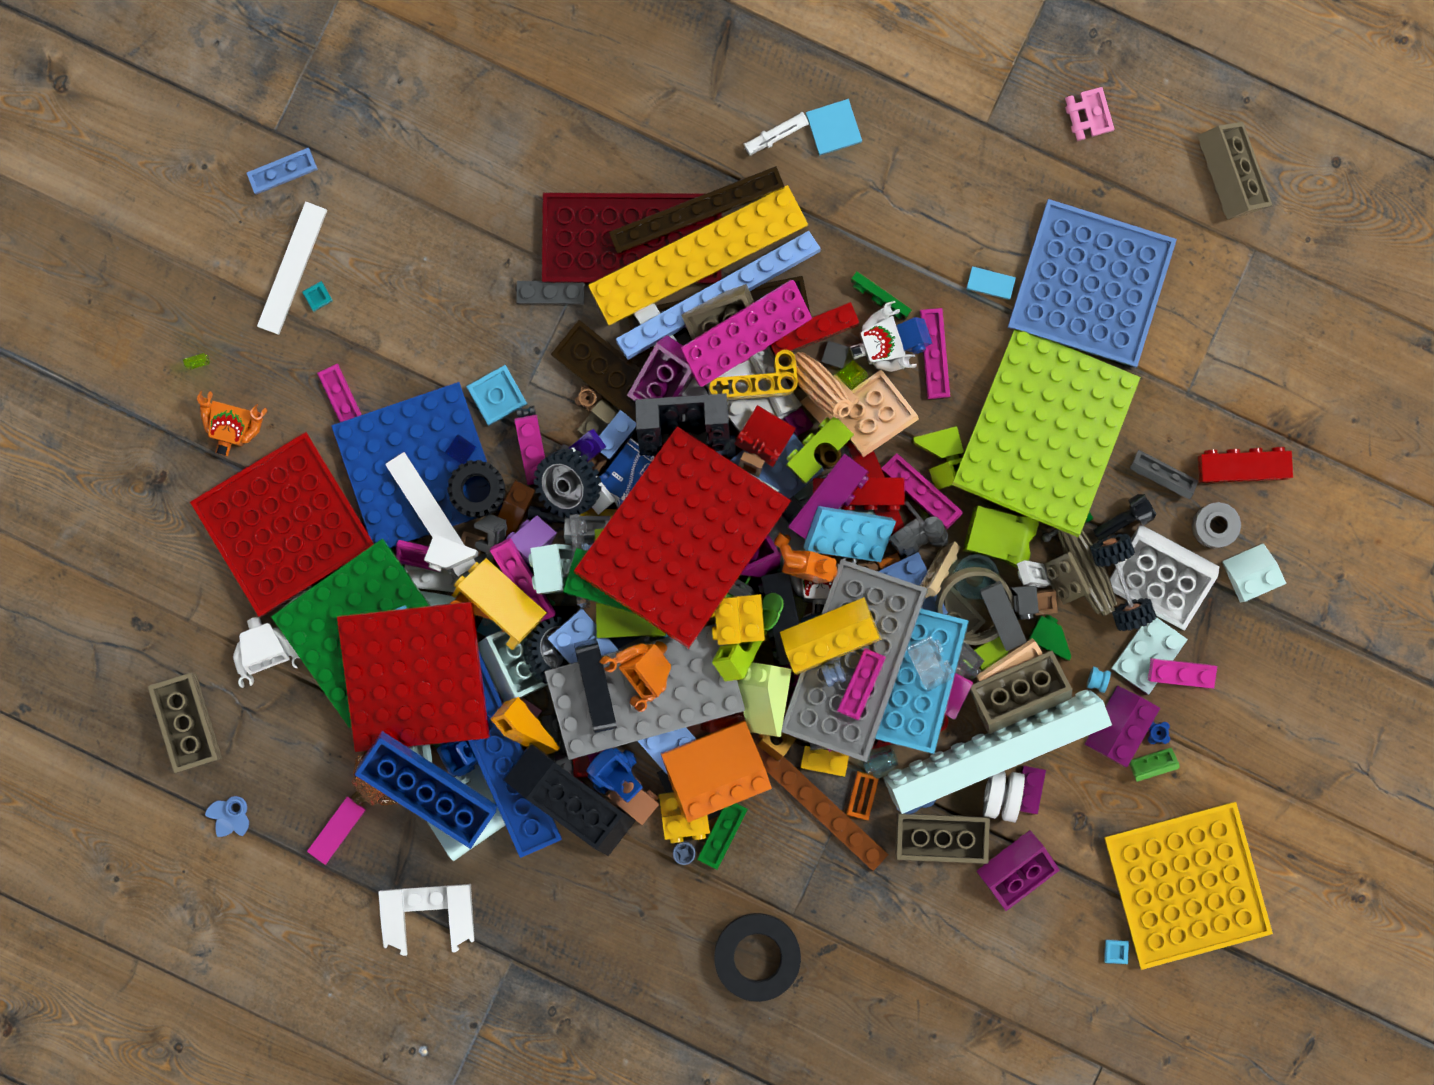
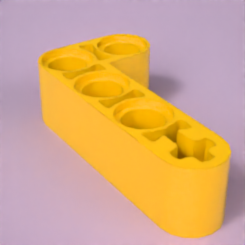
(752, 381)

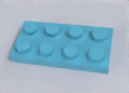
(849, 534)

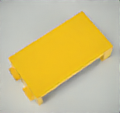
(500, 600)

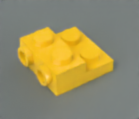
(739, 620)
(676, 826)

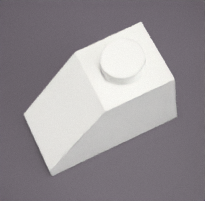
(448, 554)

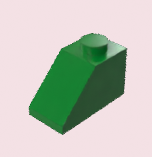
(1050, 637)

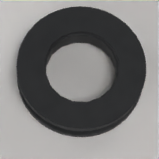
(757, 989)

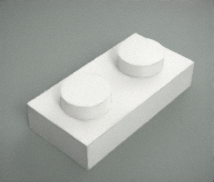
(1033, 574)

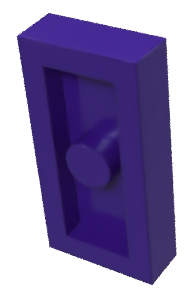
(589, 445)

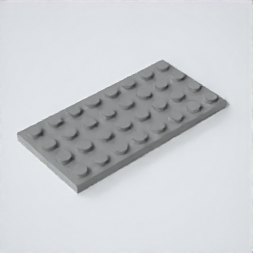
(692, 696)
(814, 705)

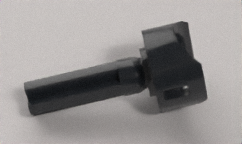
(1139, 509)

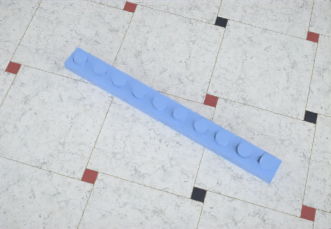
(753, 275)

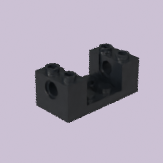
(664, 415)

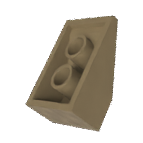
(716, 310)

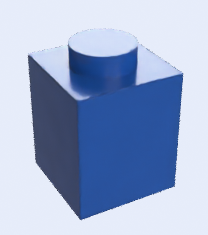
(914, 335)

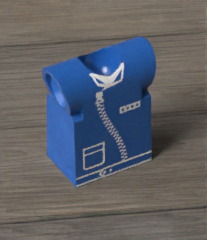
(625, 471)

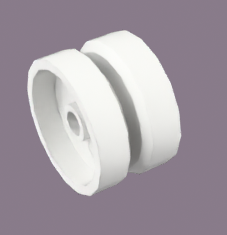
(1007, 796)

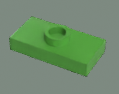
(1154, 764)

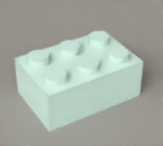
(550, 567)
(508, 667)

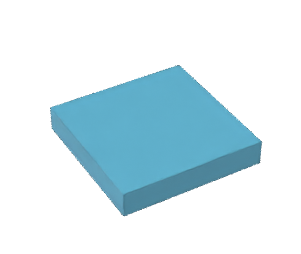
(834, 127)
(496, 395)

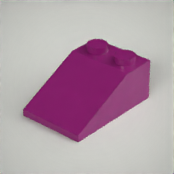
(663, 373)

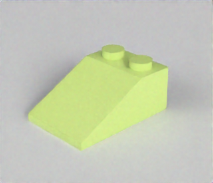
(765, 697)

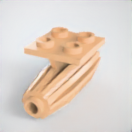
(825, 391)

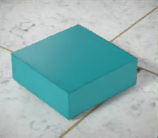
(317, 296)

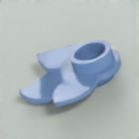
(227, 818)

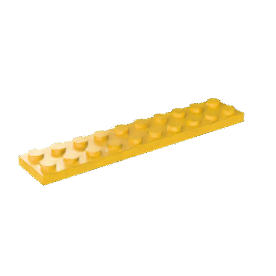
(697, 255)

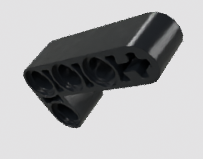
(595, 685)

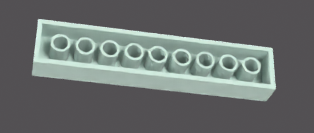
(996, 751)

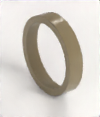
(990, 634)

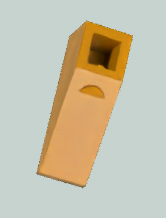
(521, 726)

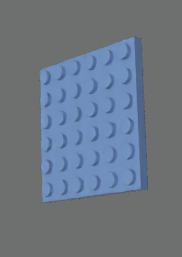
(1092, 283)

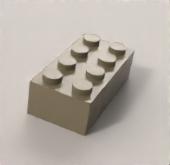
(184, 722)
(942, 838)

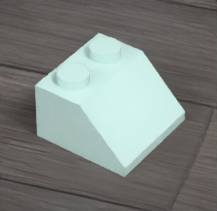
(1253, 573)

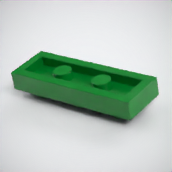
(879, 295)
(722, 835)

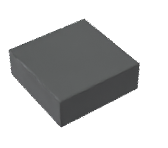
(835, 354)

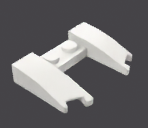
(452, 897)

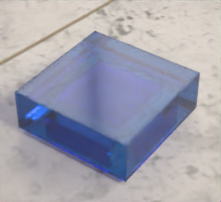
(460, 449)

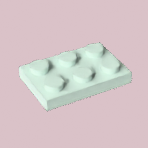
(1151, 641)

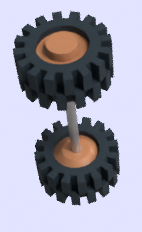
(1133, 612)

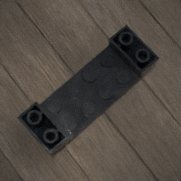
(568, 800)

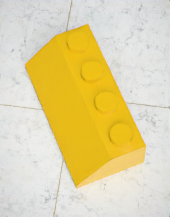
(830, 636)

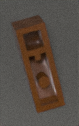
(516, 506)

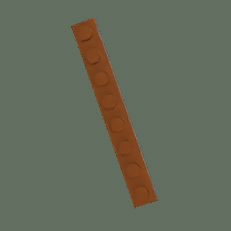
(822, 808)

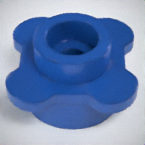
(1163, 737)

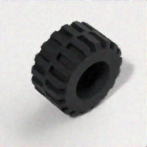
(469, 470)

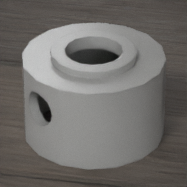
(1203, 532)

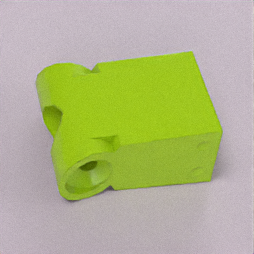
(1000, 535)

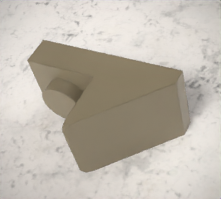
(599, 417)

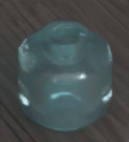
(881, 762)

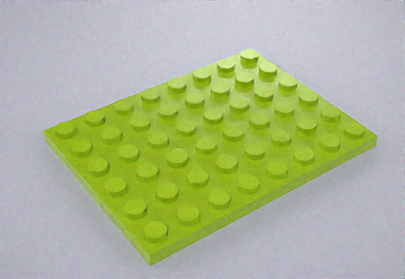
(1046, 431)

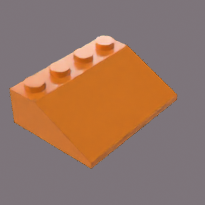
(715, 771)

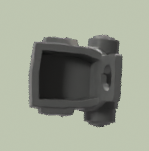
(918, 533)

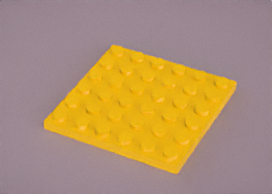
(1188, 885)

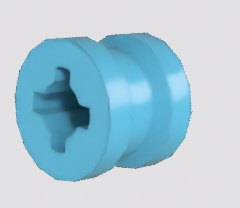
(1098, 679)

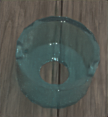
(970, 592)

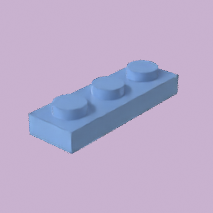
(282, 171)

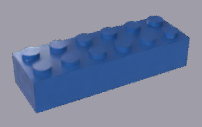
(426, 790)

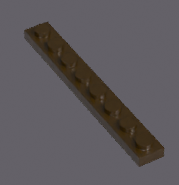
(696, 210)

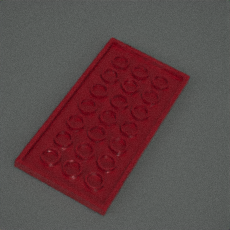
(578, 229)

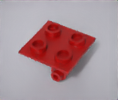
(765, 435)

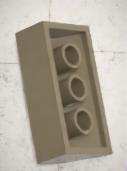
(1234, 170)
(1020, 692)

